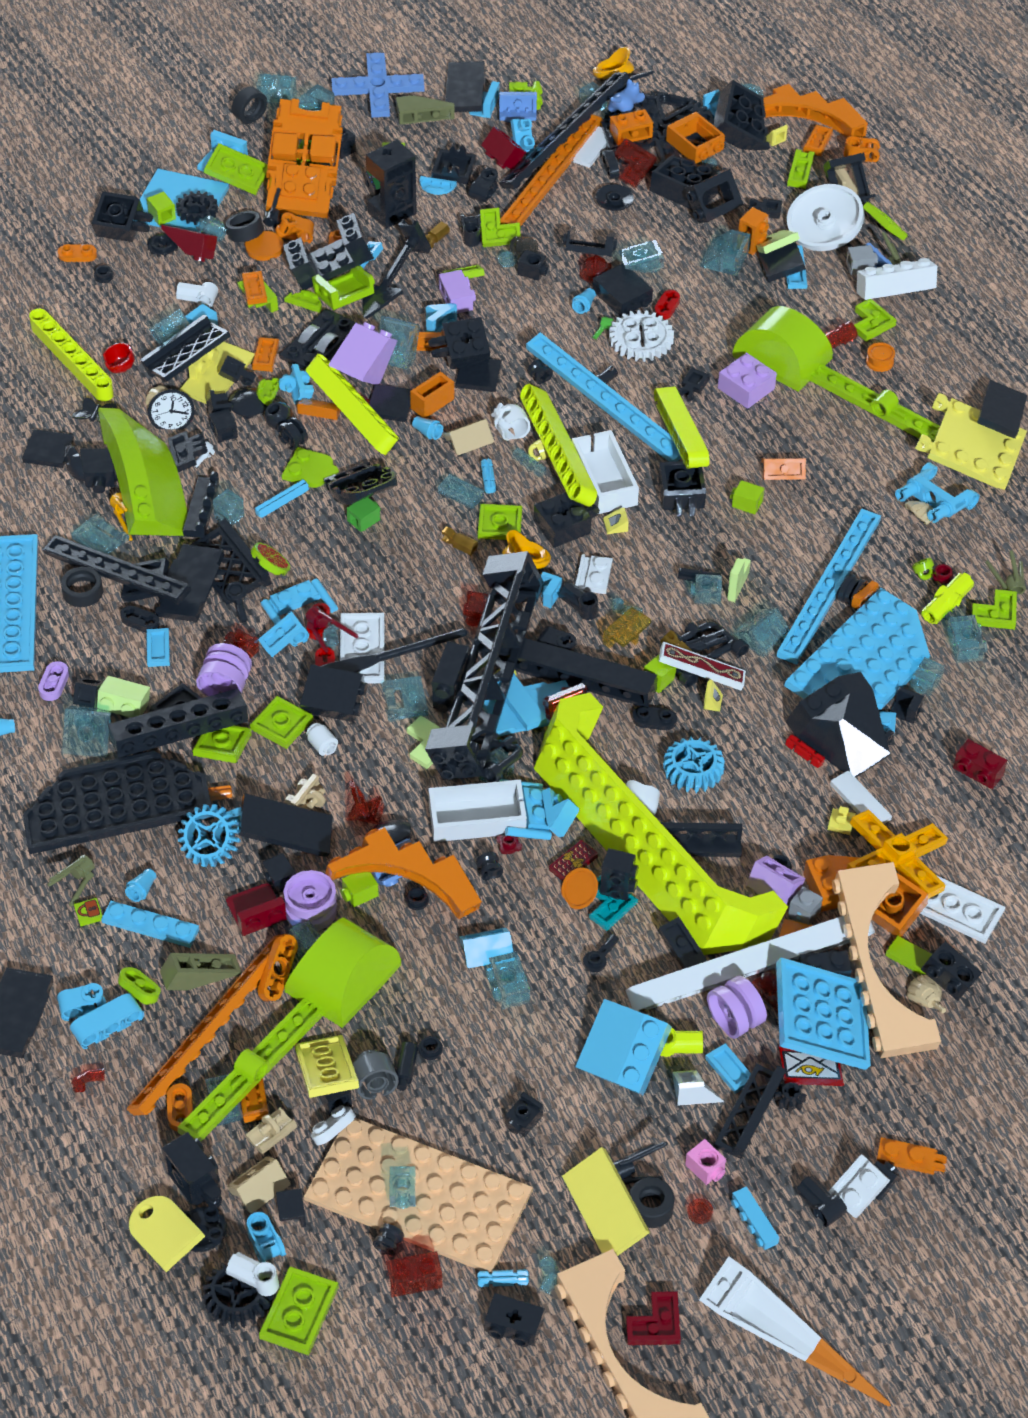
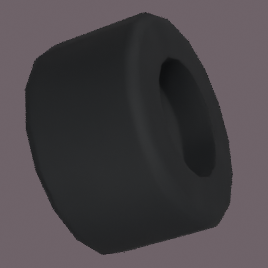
(655, 1188)

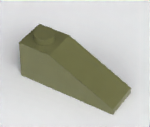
(421, 109)
(194, 970)

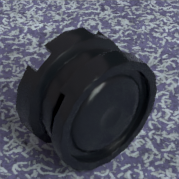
(292, 433)
(849, 588)

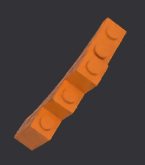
(812, 106)
(411, 861)

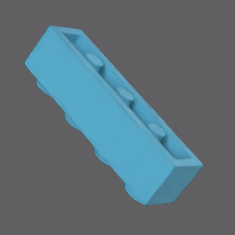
(757, 1221)

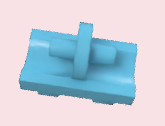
(522, 134)
(297, 384)

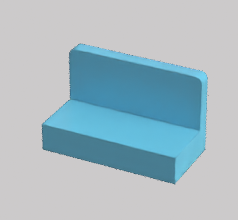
(489, 101)
(483, 945)

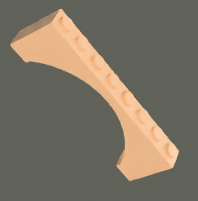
(894, 1026)
(588, 1293)

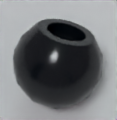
(277, 413)

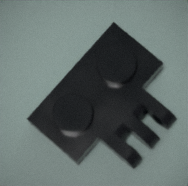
(186, 449)

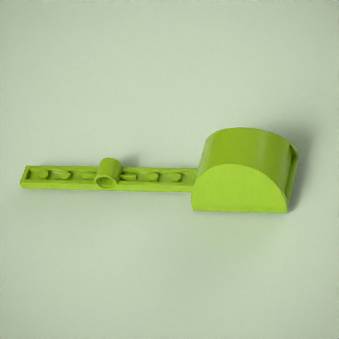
(799, 353)
(329, 981)

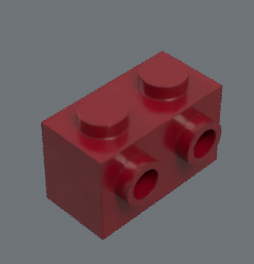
(503, 148)
(980, 764)

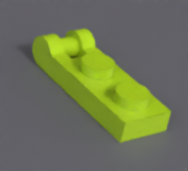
(800, 169)

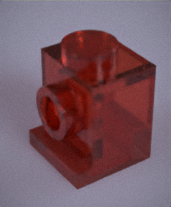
(474, 607)
(244, 641)

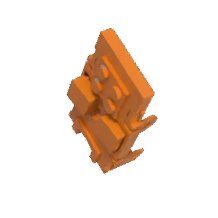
(302, 185)

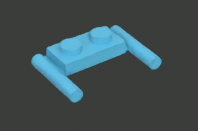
(295, 598)
(535, 813)

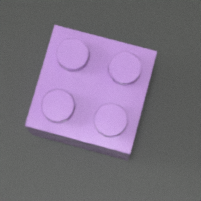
(747, 380)

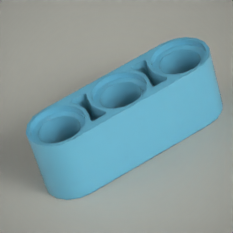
(106, 1019)

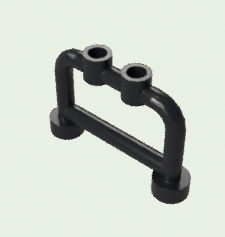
(692, 631)
(494, 771)

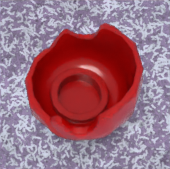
(121, 355)

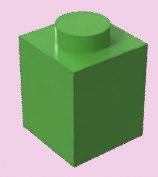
(363, 514)

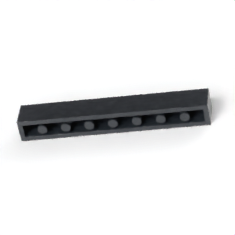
(596, 674)

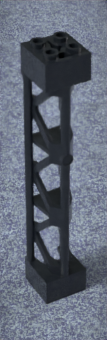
(451, 749)

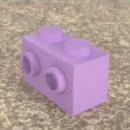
(456, 289)
(772, 876)

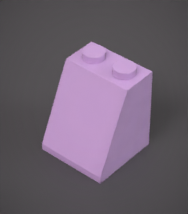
(364, 353)

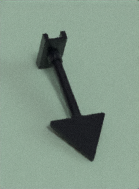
(384, 294)

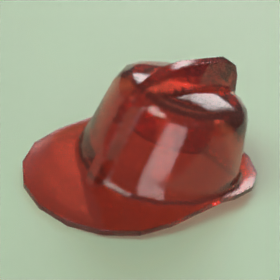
(593, 267)

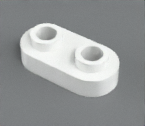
(327, 1129)

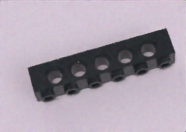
(178, 722)

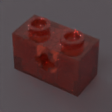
(414, 1274)

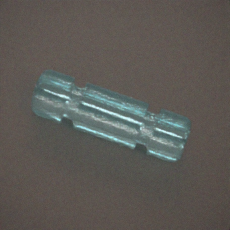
(529, 462)

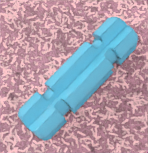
(488, 476)
(502, 1278)

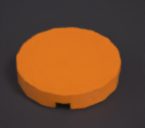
(265, 246)

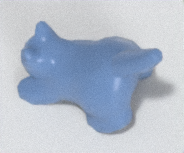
(626, 98)

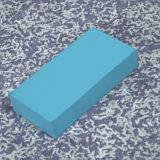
(158, 647)
(729, 1067)

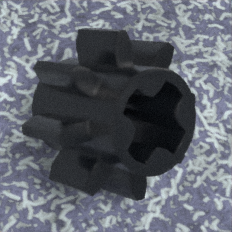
(787, 1102)

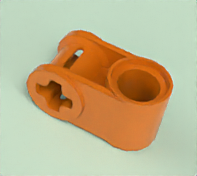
(857, 145)
(295, 228)

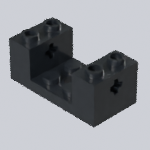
(396, 171)
(348, 251)

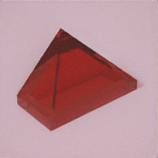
(356, 804)

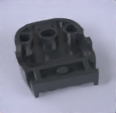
(382, 480)

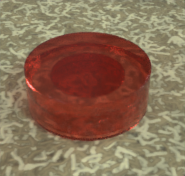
(700, 1211)

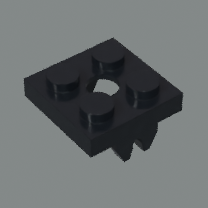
(454, 158)

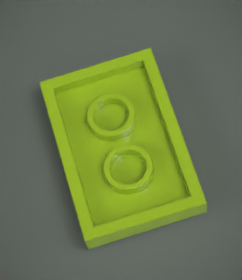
(236, 169)
(299, 1310)

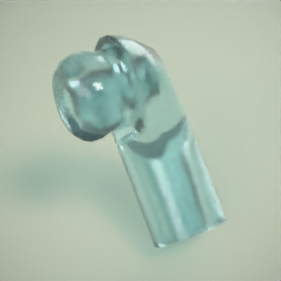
(619, 607)
(330, 636)
(550, 1270)

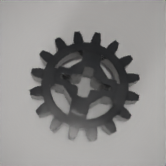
(196, 206)

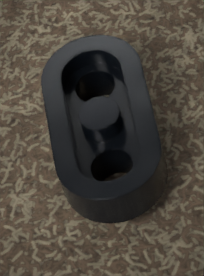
(654, 718)

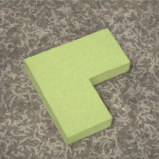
(777, 241)
(738, 577)
(420, 730)

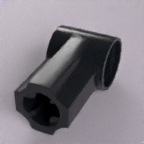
(582, 601)
(824, 1205)

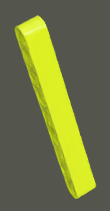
(558, 445)

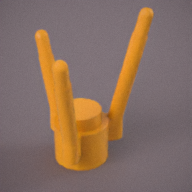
(119, 508)

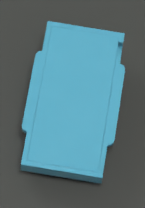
(508, 721)

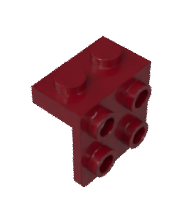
(256, 909)

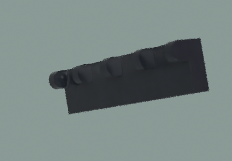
(201, 506)

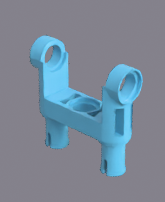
(945, 504)

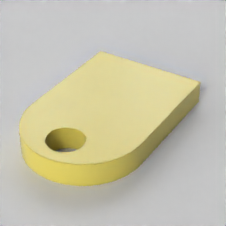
(166, 1233)

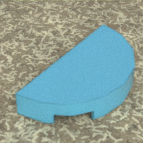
(437, 186)

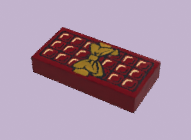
(577, 857)

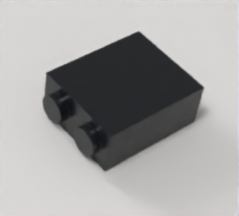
(622, 290)
(447, 675)
(333, 693)

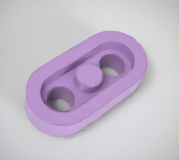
(52, 682)

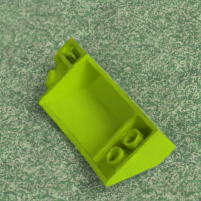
(145, 476)

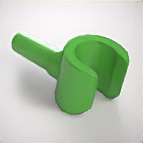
(605, 323)

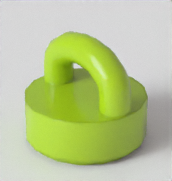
(923, 565)

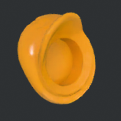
(615, 64)
(520, 543)

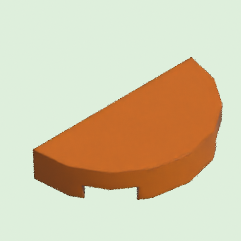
(861, 597)

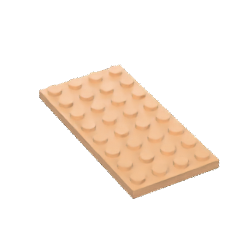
(458, 1208)

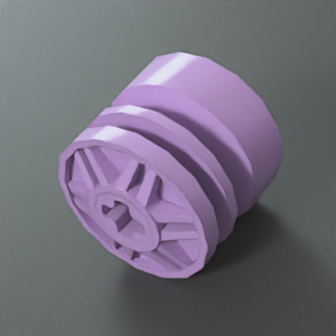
(223, 669)

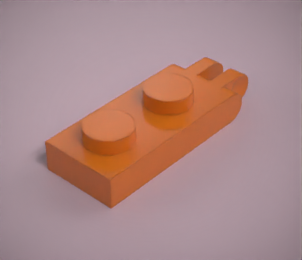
(910, 1156)

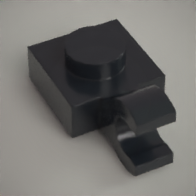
(234, 370)

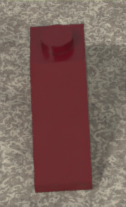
(192, 242)

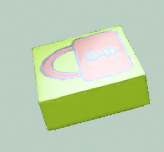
(88, 912)

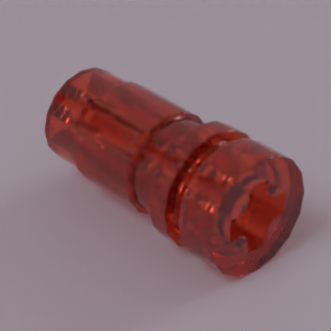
(842, 334)

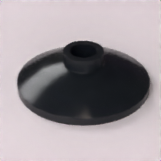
(614, 197)

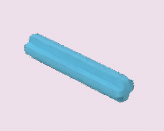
(281, 498)

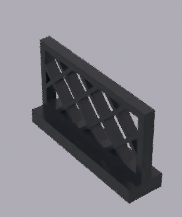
(176, 349)
(243, 554)

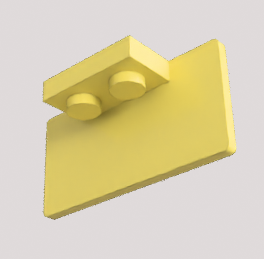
(204, 372)

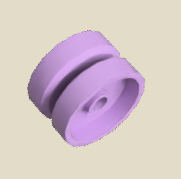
(310, 897)
(736, 1006)

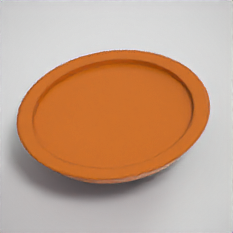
(579, 888)

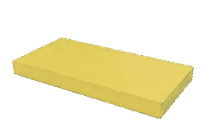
(326, 1066)
(605, 1203)

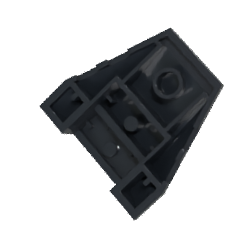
(842, 724)

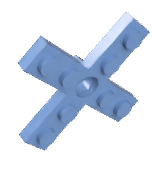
(378, 84)

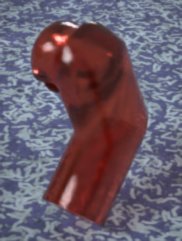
(85, 1076)

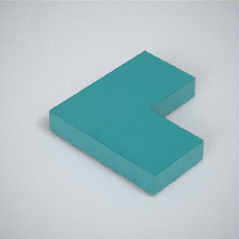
(611, 909)

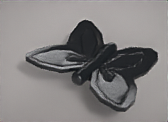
(91, 410)

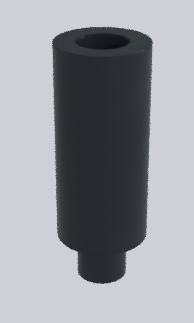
(406, 1064)

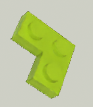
(493, 232)
(875, 320)
(1000, 614)

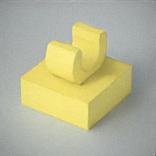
(840, 820)

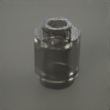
(520, 244)

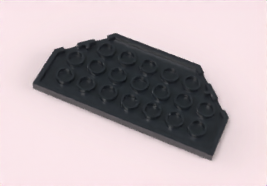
(113, 800)

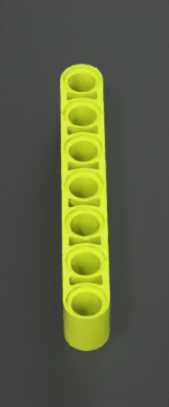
(71, 355)
(352, 404)
(681, 427)

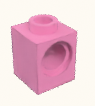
(706, 1153)

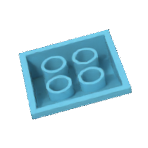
(624, 1046)

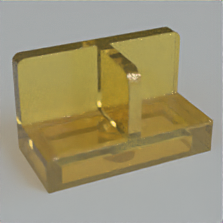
(626, 628)

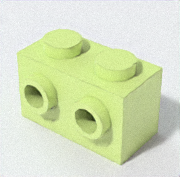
(123, 697)

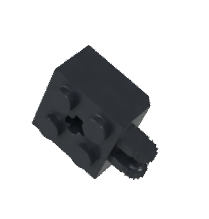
(120, 217)
(463, 343)
(681, 487)
(563, 519)
(193, 1171)

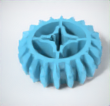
(690, 769)
(215, 828)

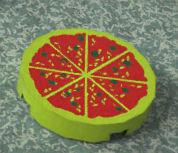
(270, 559)

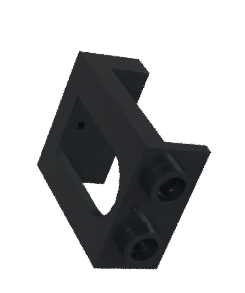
(855, 162)
(729, 191)
(606, 249)

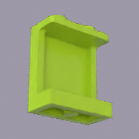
(345, 288)

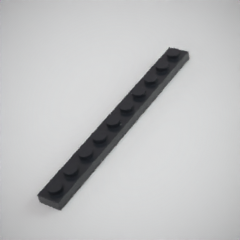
(564, 130)

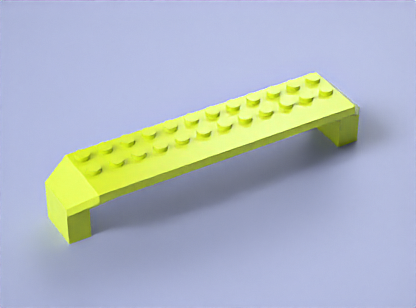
(620, 821)

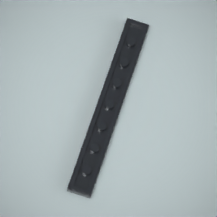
(118, 570)

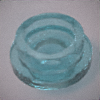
(507, 259)

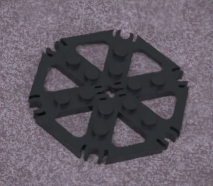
(656, 113)

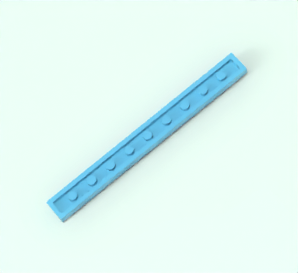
(604, 396)
(828, 587)

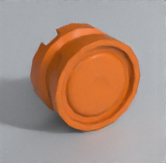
(880, 357)

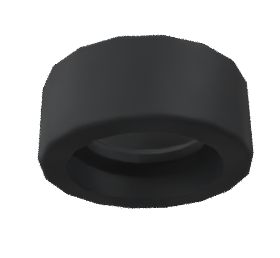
(241, 101)
(244, 226)
(86, 598)

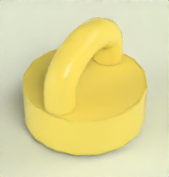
(540, 447)

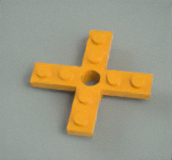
(901, 850)

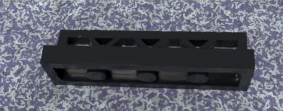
(708, 845)
(759, 1110)

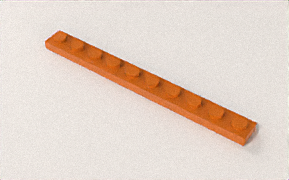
(549, 173)
(202, 1034)

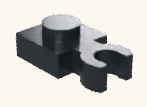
(768, 206)
(693, 382)

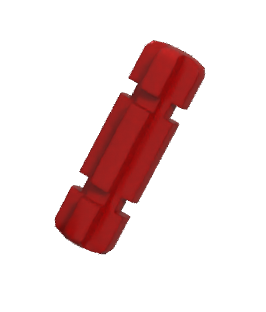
(805, 751)

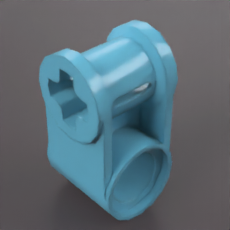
(79, 1000)
(265, 1242)

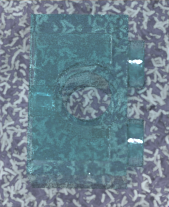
(277, 87)
(966, 639)
(508, 968)

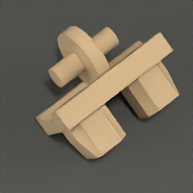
(309, 794)
(271, 1130)

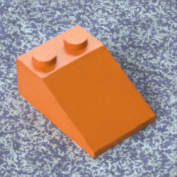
(819, 876)

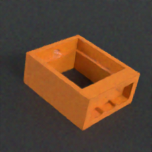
(695, 123)

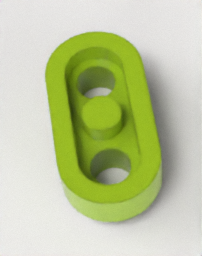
(139, 985)

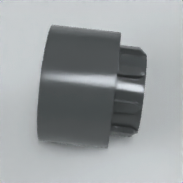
(377, 1073)

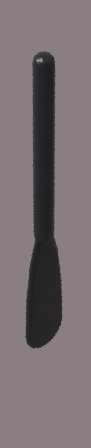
(363, 662)

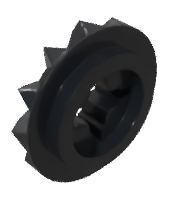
(162, 239)

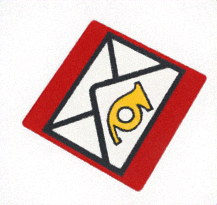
(809, 1069)

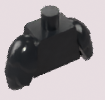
(93, 467)

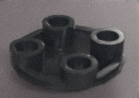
(247, 403)
(396, 828)
(212, 1226)

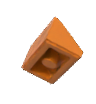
(318, 409)

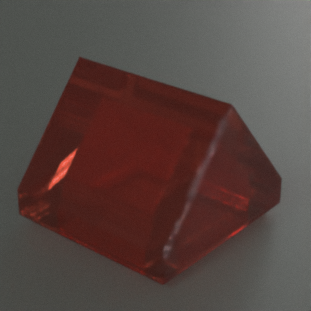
(376, 810)

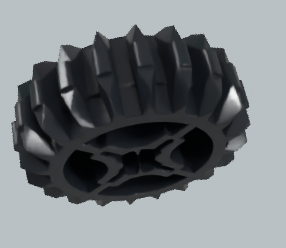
(218, 1288)

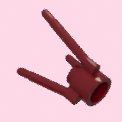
(319, 618)

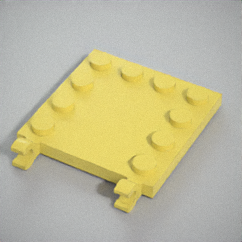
(970, 446)

